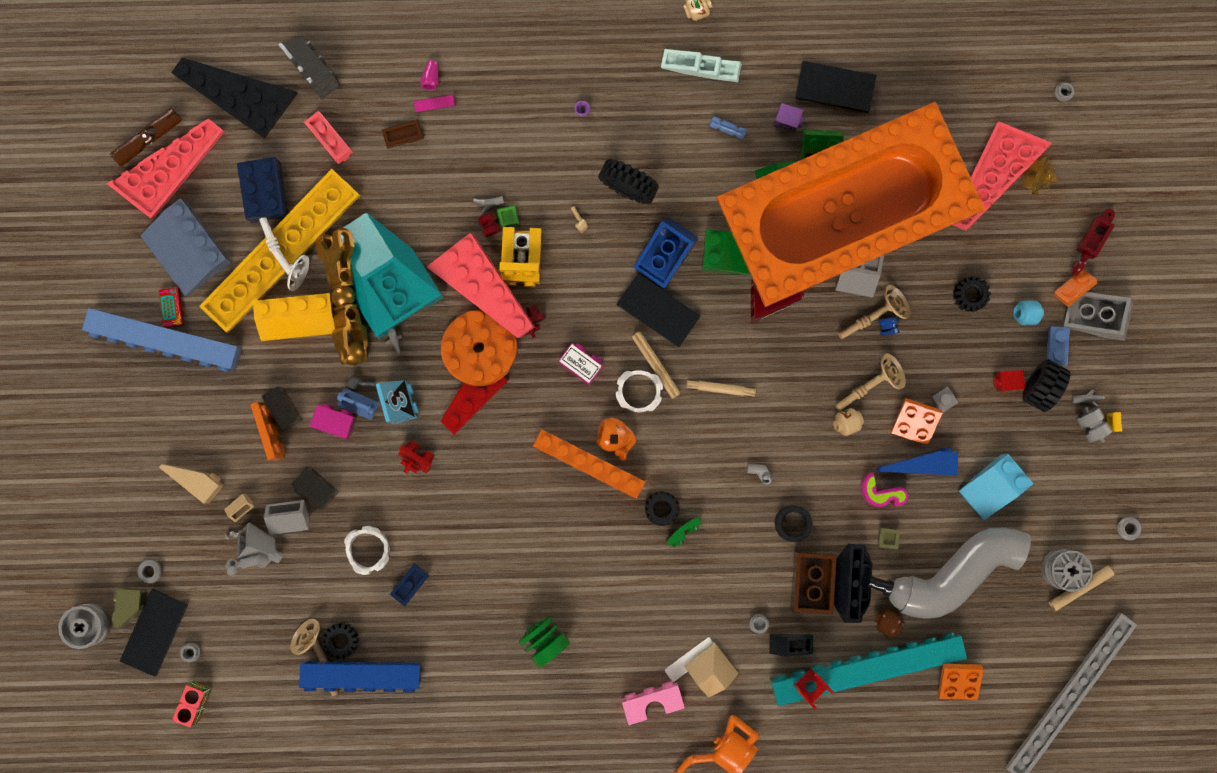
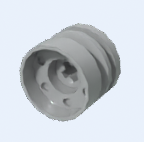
(1055, 568)

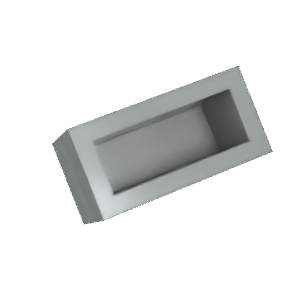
(286, 517)

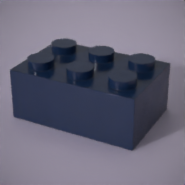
(262, 189)

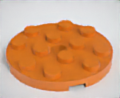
(481, 367)

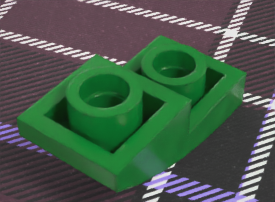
(678, 535)

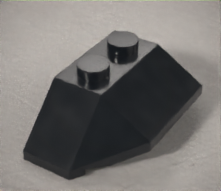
(851, 580)

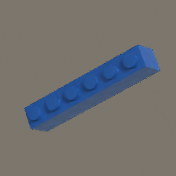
(359, 676)

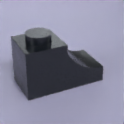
(791, 644)

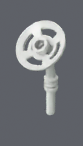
(296, 271)

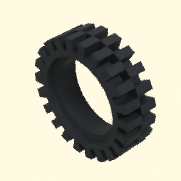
(628, 181)

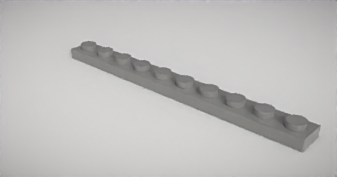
(1071, 695)

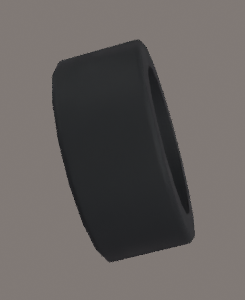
(807, 519)

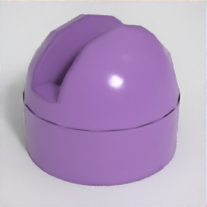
(579, 109)

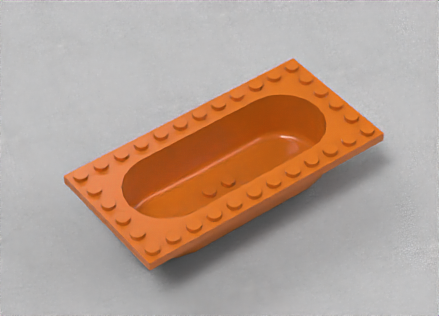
(850, 204)

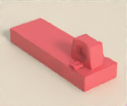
(328, 137)

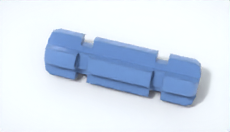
(728, 127)

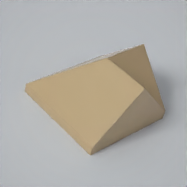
(711, 670)

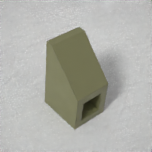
(128, 605)

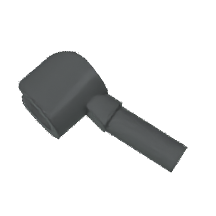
(353, 383)

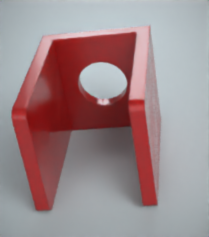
(821, 687)

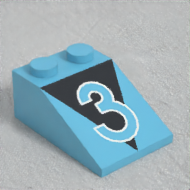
(397, 401)

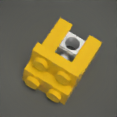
(521, 272)

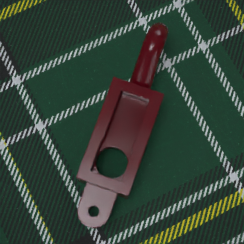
(1092, 242)

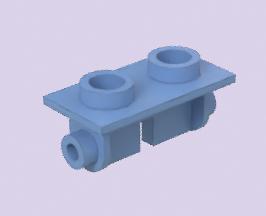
(357, 403)

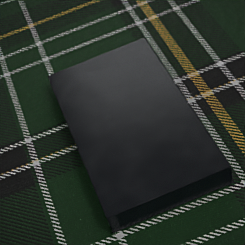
(835, 86)
(658, 310)
(154, 632)

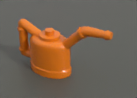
(731, 750)

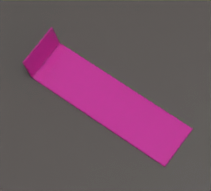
(434, 103)

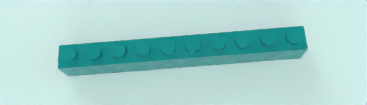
(874, 667)

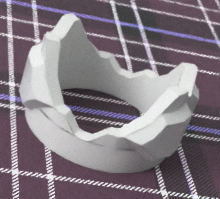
(658, 385)
(380, 564)

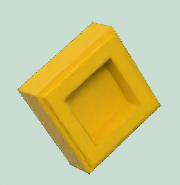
(1114, 421)

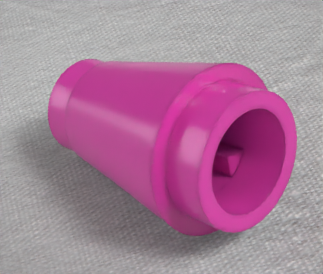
(430, 76)

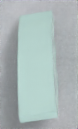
(700, 65)

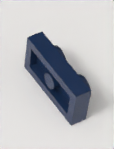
(409, 584)

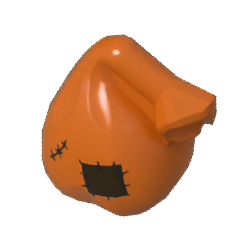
(616, 437)

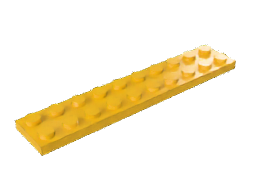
(295, 235)

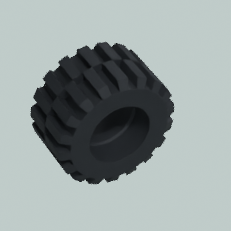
(1046, 385)

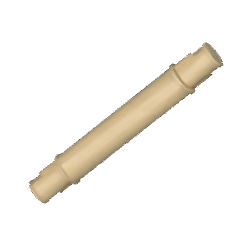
(720, 388)

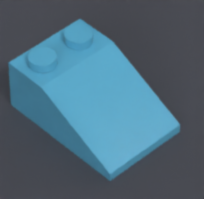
(995, 486)

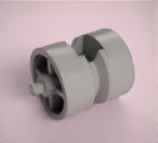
(1094, 424)

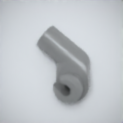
(762, 472)

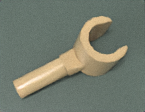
(581, 225)

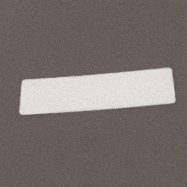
(677, 669)

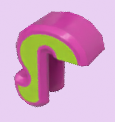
(881, 497)

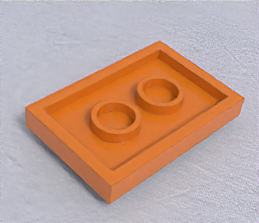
(268, 431)

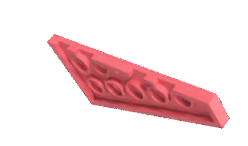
(1002, 163)
(162, 173)
(476, 278)

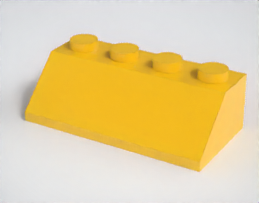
(294, 316)

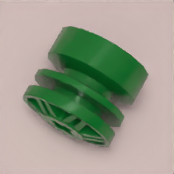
(544, 642)

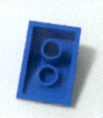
(665, 252)

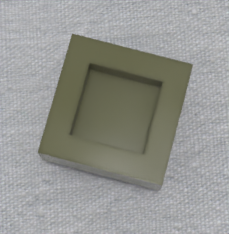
(888, 538)

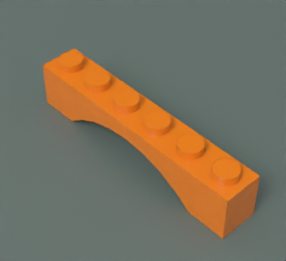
(589, 464)

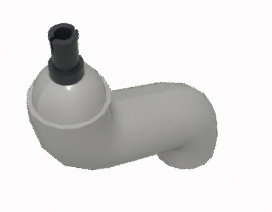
(959, 576)

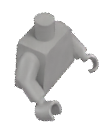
(253, 549)

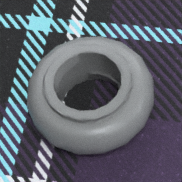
(1136, 528)
(157, 571)

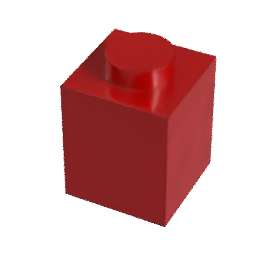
(1009, 380)

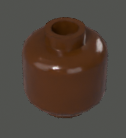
(889, 622)

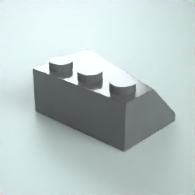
(310, 66)

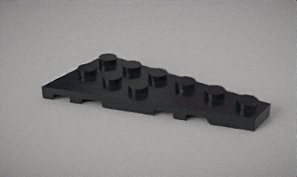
(244, 98)

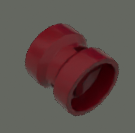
(489, 224)

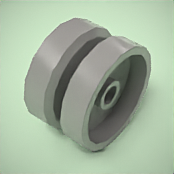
(84, 626)

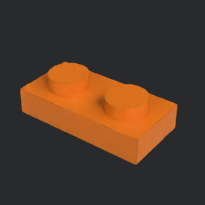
(1075, 288)

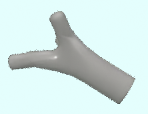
(489, 203)
(393, 338)
(1088, 398)

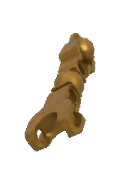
(340, 276)

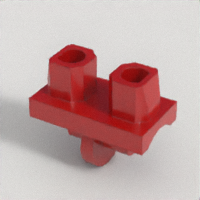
(408, 452)

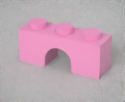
(667, 695)

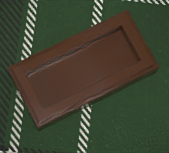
(402, 134)

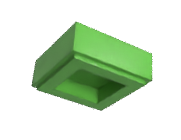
(508, 216)

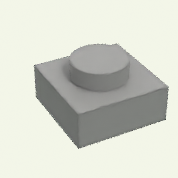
(944, 399)

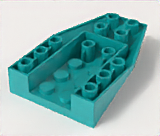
(387, 276)

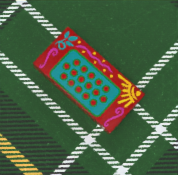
(171, 307)

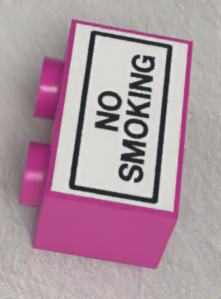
(581, 363)

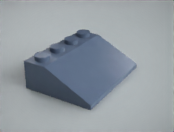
(185, 247)

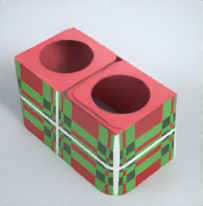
(203, 692)

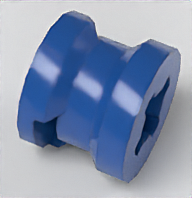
(888, 324)

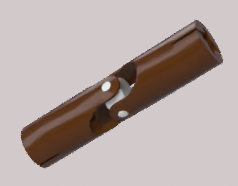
(136, 144)

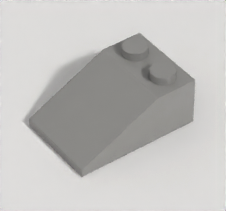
(1100, 315)

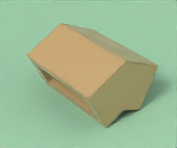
(237, 505)

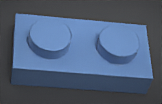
(1058, 345)

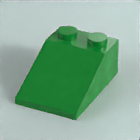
(722, 254)

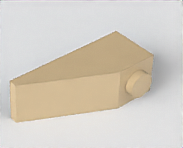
(200, 484)

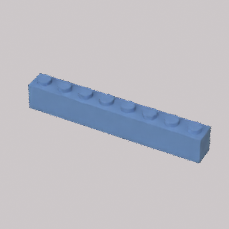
(161, 339)

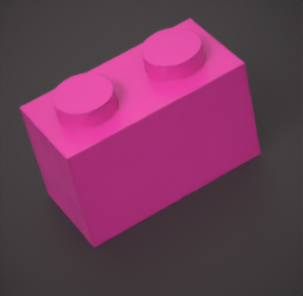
(333, 421)

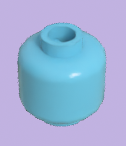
(1028, 312)

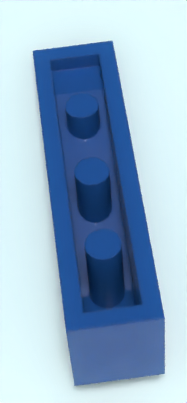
(937, 462)

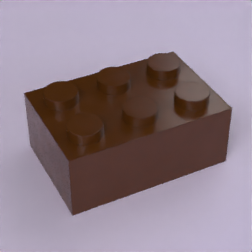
(813, 582)

